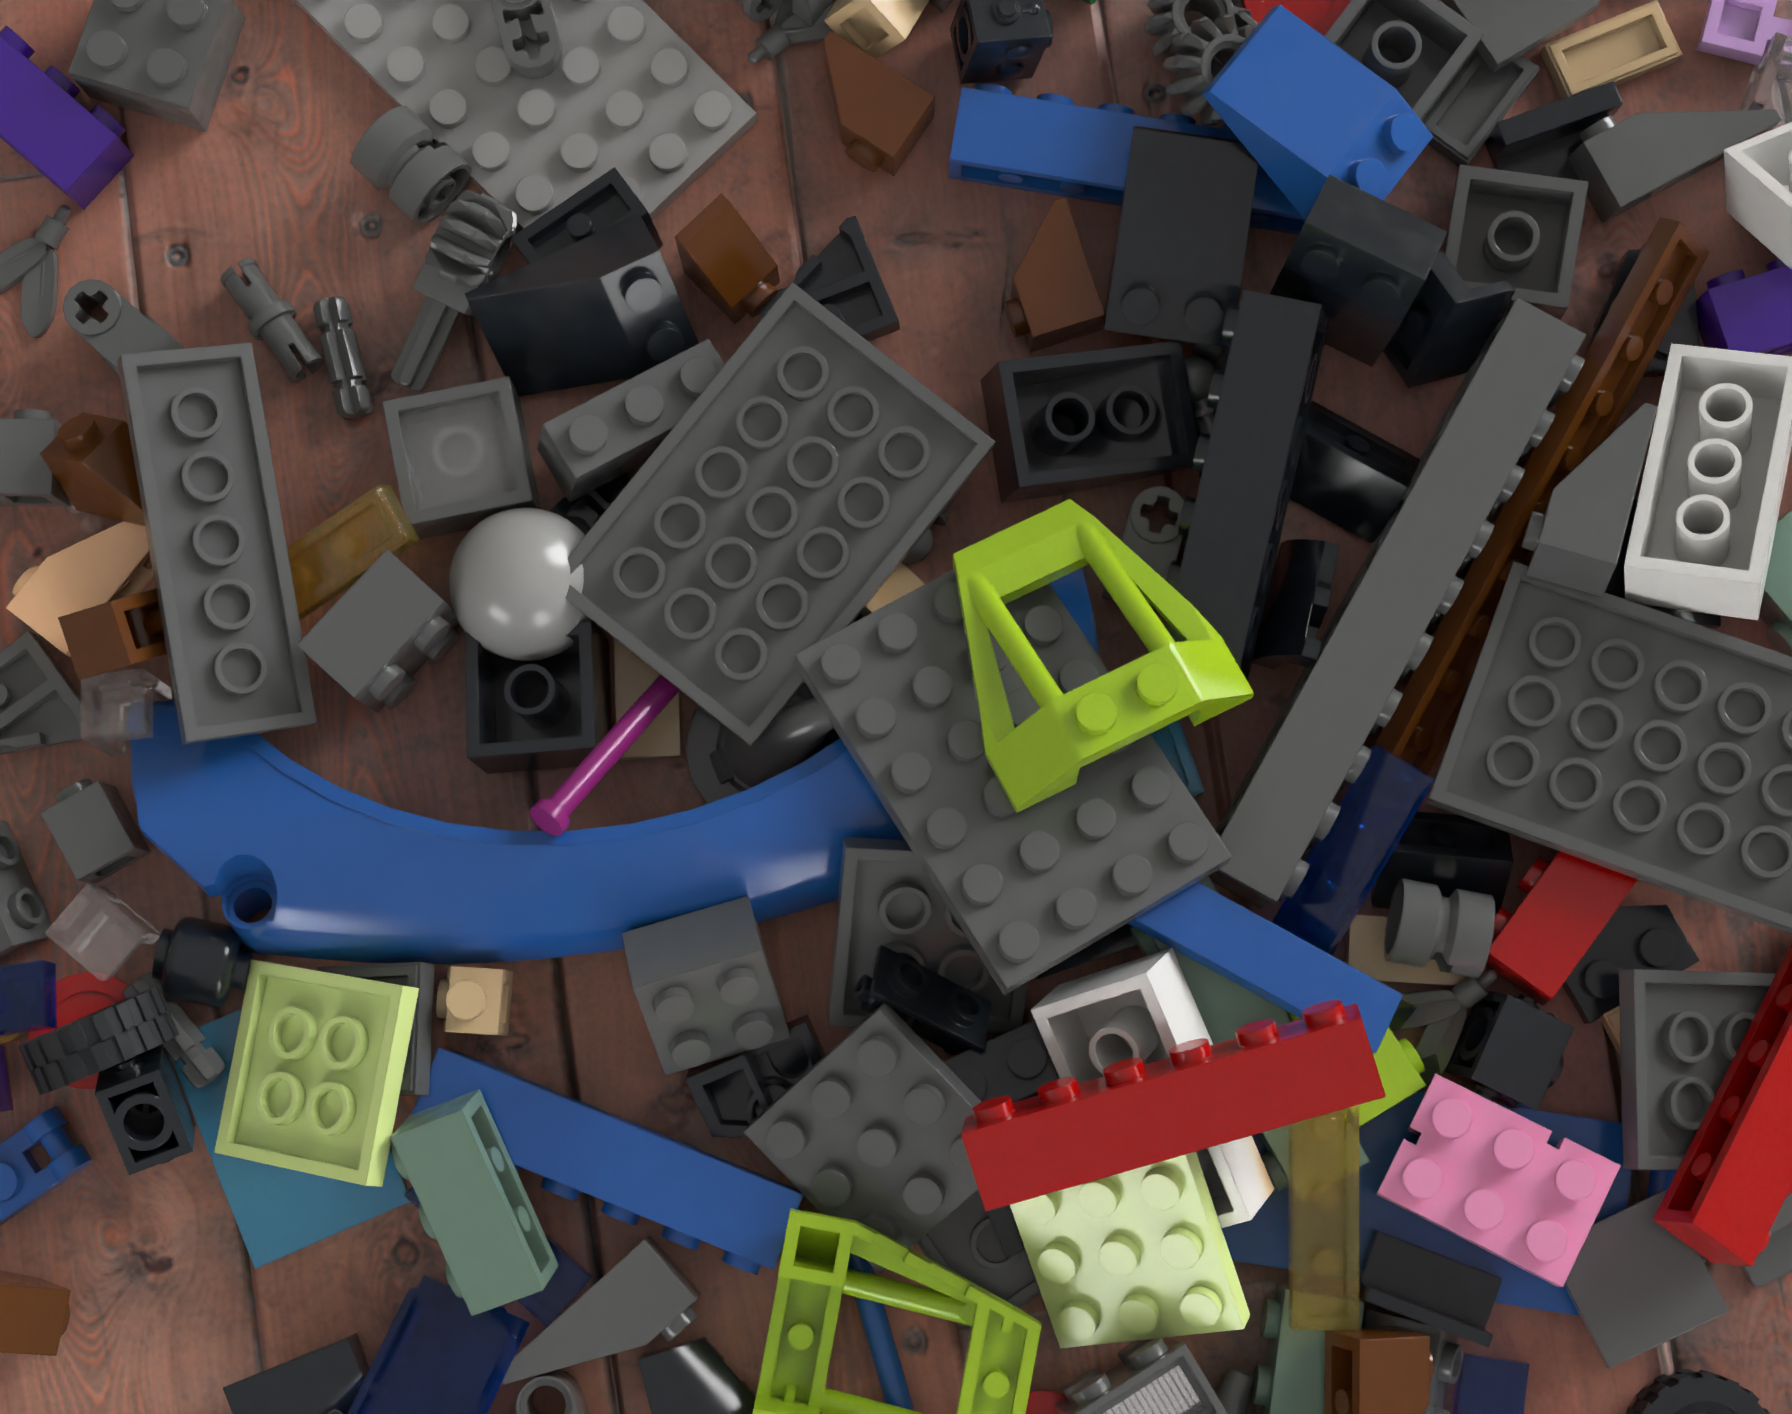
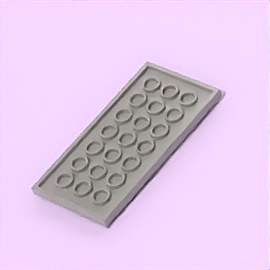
(618, 99)

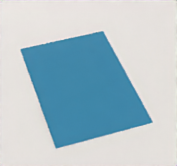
(271, 1204)

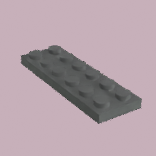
(216, 541)

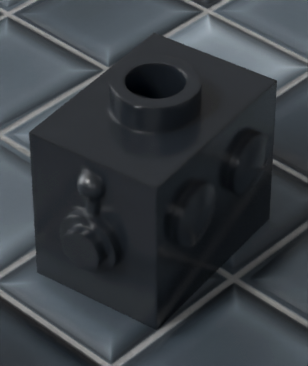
(1000, 39)
(1510, 1050)
(143, 1131)

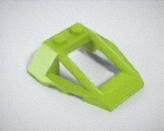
(1111, 711)
(807, 1308)

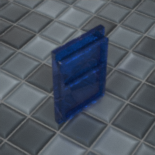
(440, 1356)

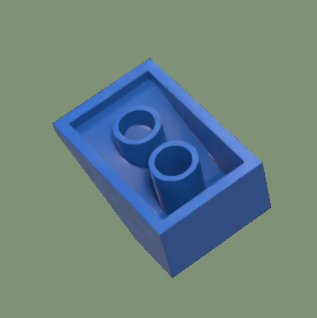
(1314, 112)

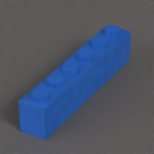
(1075, 149)
(624, 1164)

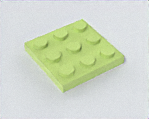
(317, 1072)
(1133, 1257)

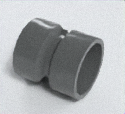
(401, 157)
(1439, 928)

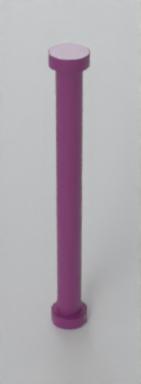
(553, 813)

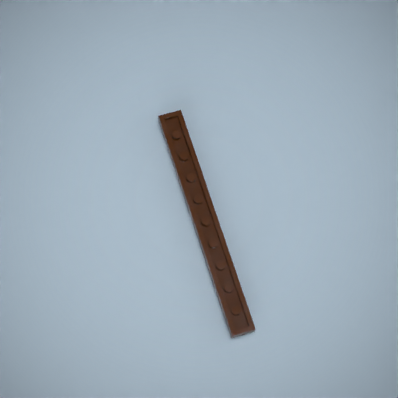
(1580, 425)

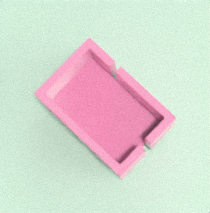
(1498, 1181)

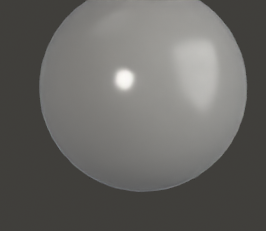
(514, 583)

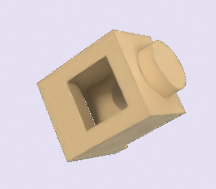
(475, 1000)

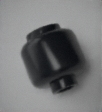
(201, 962)

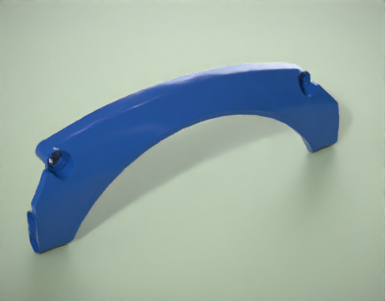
(409, 888)

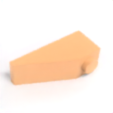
(81, 577)

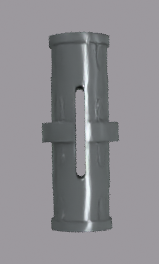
(272, 320)

